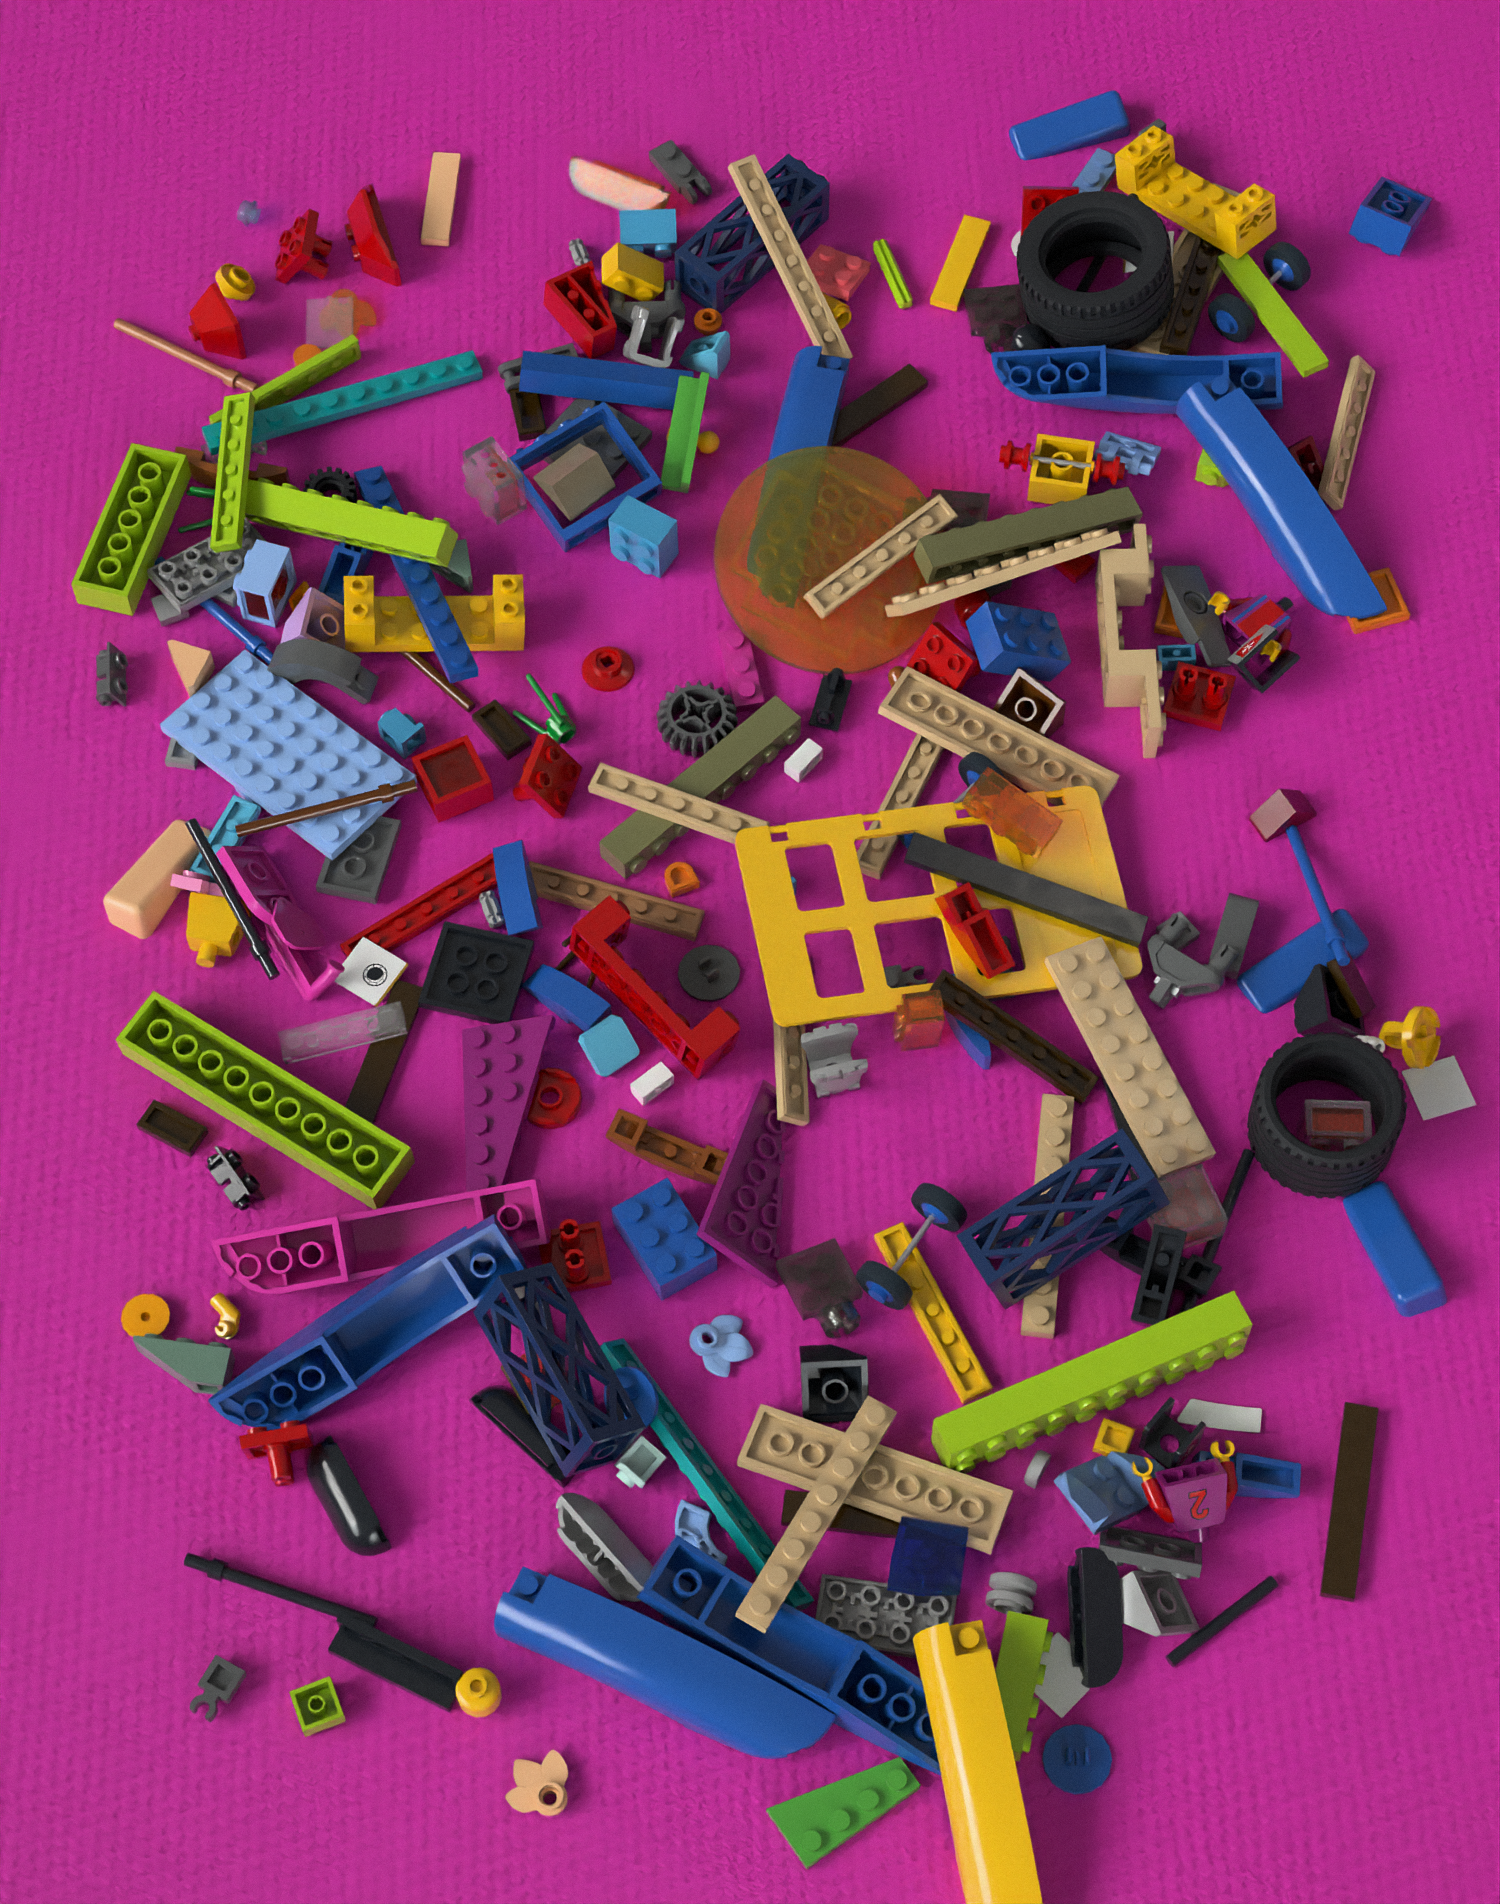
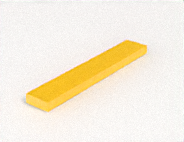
(935, 1316)

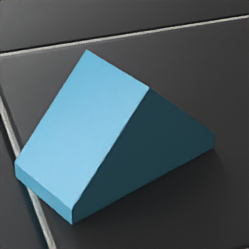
(708, 354)

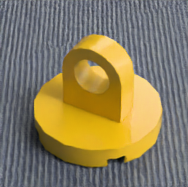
(1414, 1036)

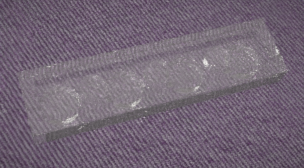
(342, 1032)

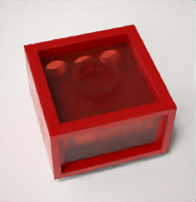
(452, 778)

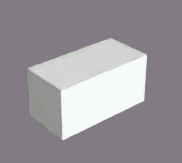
(803, 760)
(652, 1083)

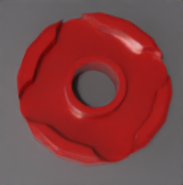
(564, 1109)

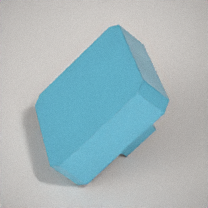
(609, 1045)

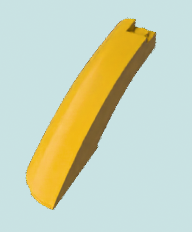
(977, 1765)

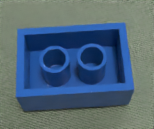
(1016, 638)
(664, 1239)

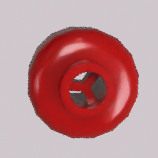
(968, 604)

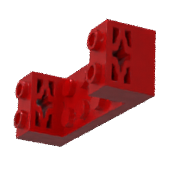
(595, 944)

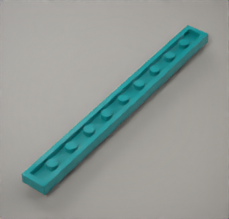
(356, 398)
(707, 1477)

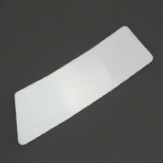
(1222, 1416)

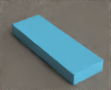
(224, 833)

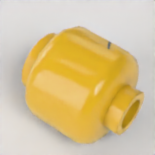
(478, 1692)

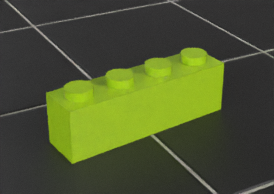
(1019, 1672)

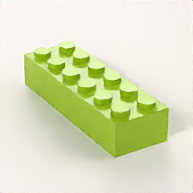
(131, 529)

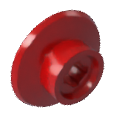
(610, 678)

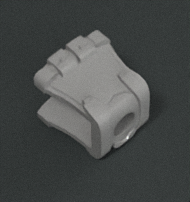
(673, 326)
(831, 1059)

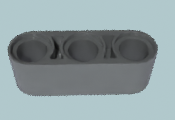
(1235, 929)

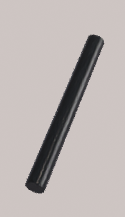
(1221, 1621)

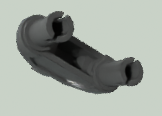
(658, 315)
(1180, 973)

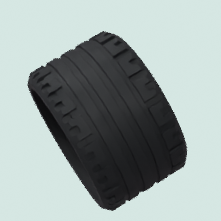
(1340, 1061)

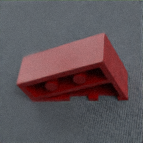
(581, 309)

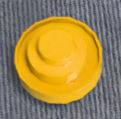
(235, 282)

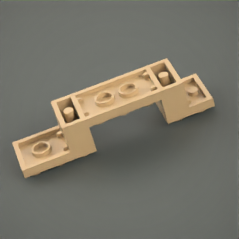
(1129, 676)

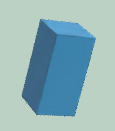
(1171, 654)

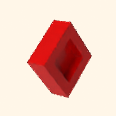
(1076, 568)

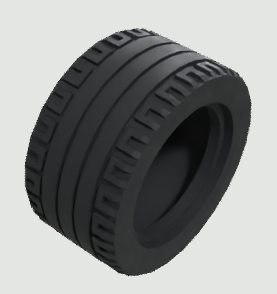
(1089, 227)

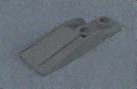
(1194, 615)

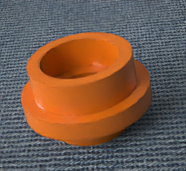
(708, 327)

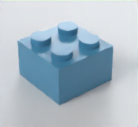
(649, 231)
(643, 536)

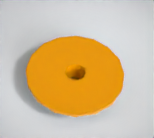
(145, 1315)

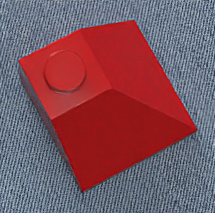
(216, 325)

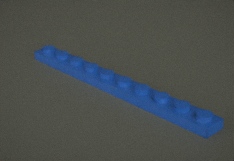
(422, 588)

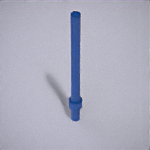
(253, 644)
(1333, 936)

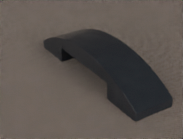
(1194, 1276)

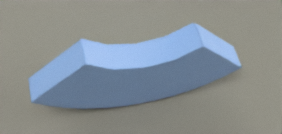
(693, 1526)

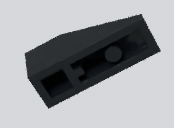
(1159, 1276)

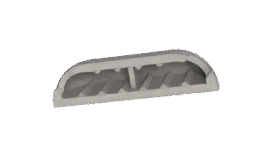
(602, 1547)

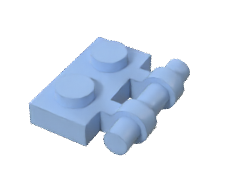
(1137, 455)

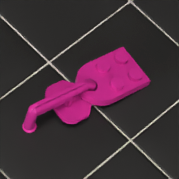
(285, 924)

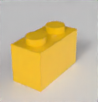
(632, 273)

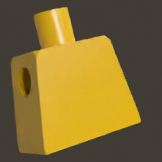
(212, 928)

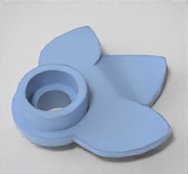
(725, 1344)

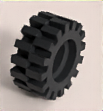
(333, 481)

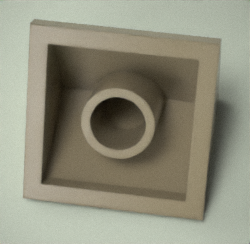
(576, 480)

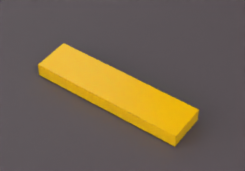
(960, 263)

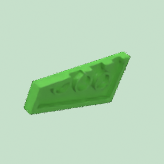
(836, 1812)

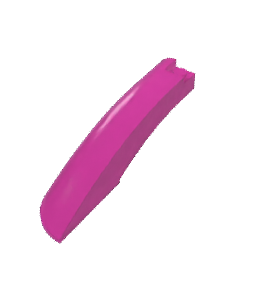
(376, 1239)

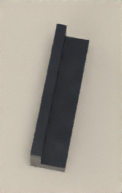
(395, 1662)

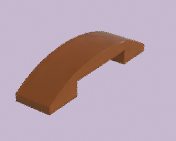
(207, 472)
(665, 1150)

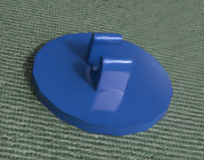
(640, 1391)
(1077, 1759)

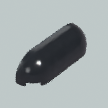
(508, 1414)
(344, 1500)
(1095, 1616)

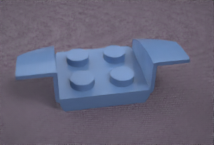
(1106, 1489)

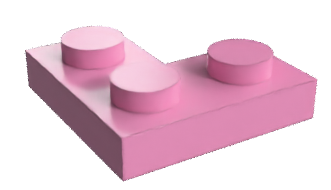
(197, 883)

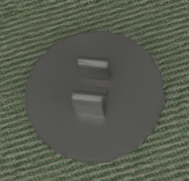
(708, 973)

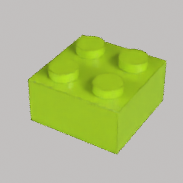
(317, 1706)

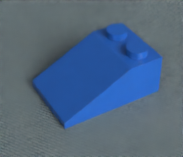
(1389, 216)

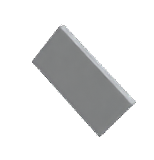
(201, 572)
(880, 1616)

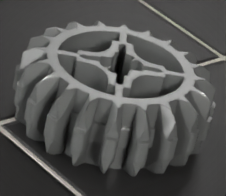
(700, 708)

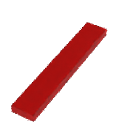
(429, 908)

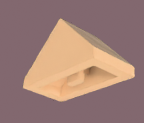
(192, 664)

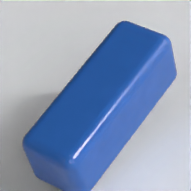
(1072, 127)
(1285, 971)
(1395, 1250)

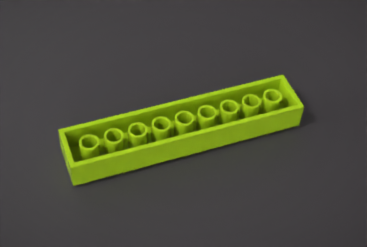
(266, 1101)
(1091, 1383)

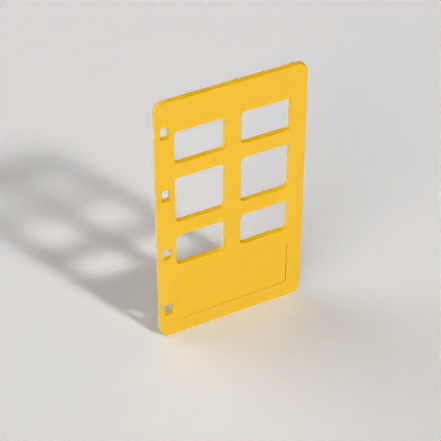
(1075, 858)

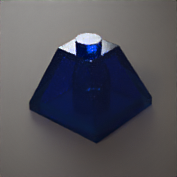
(928, 1558)

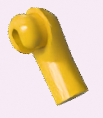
(229, 1317)

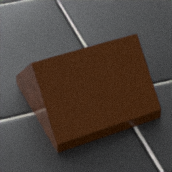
(1031, 704)

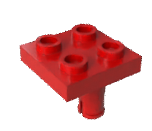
(1037, 198)
(298, 246)
(944, 658)
(1199, 696)
(548, 777)
(577, 1255)
(278, 1447)

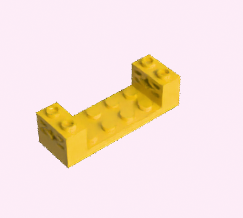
(1225, 221)
(393, 625)

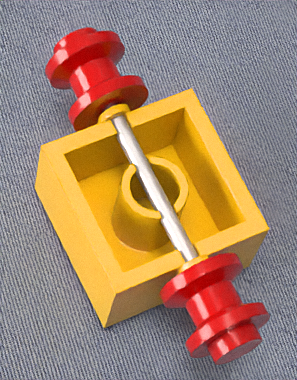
(1060, 467)

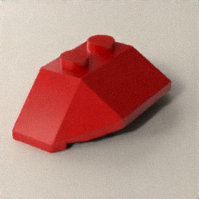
(371, 238)

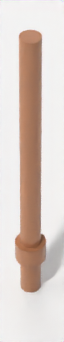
(230, 377)

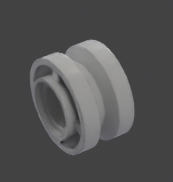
(1011, 1593)

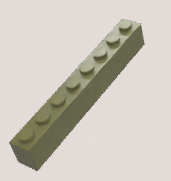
(1014, 535)
(710, 778)

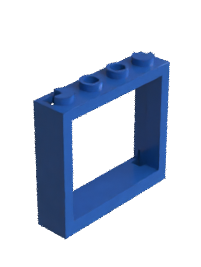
(565, 434)

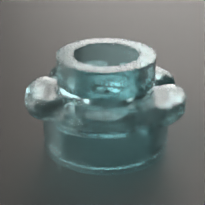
(248, 212)

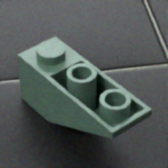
(195, 1365)

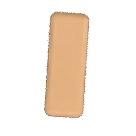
(145, 890)

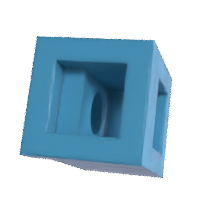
(401, 732)

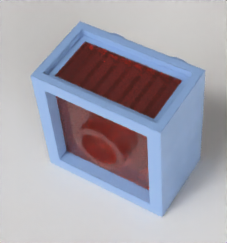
(265, 583)

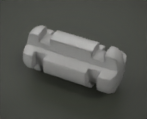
(579, 252)
(491, 909)

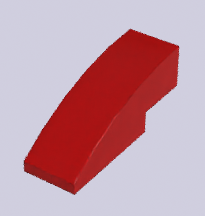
(975, 930)

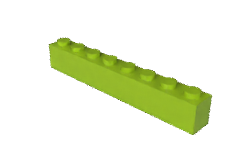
(350, 522)

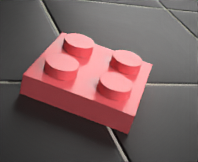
(837, 271)

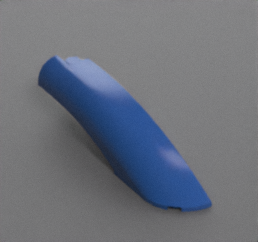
(1132, 380)
(810, 401)
(1279, 499)
(370, 1328)
(818, 1662)
(658, 1667)

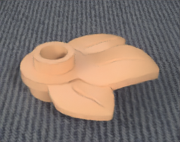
(536, 1782)

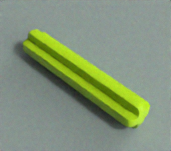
(892, 274)

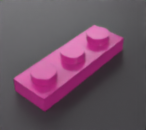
(740, 670)

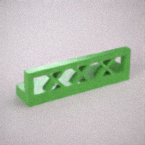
(684, 432)

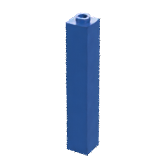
(599, 380)

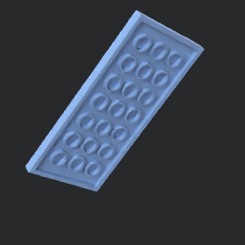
(284, 751)

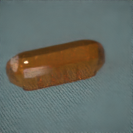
(616, 186)

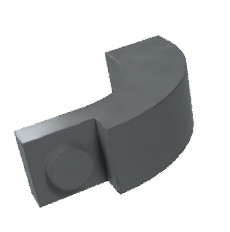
(324, 662)

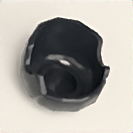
(1029, 338)

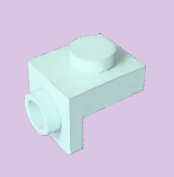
(639, 1462)

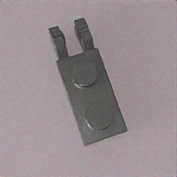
(679, 171)

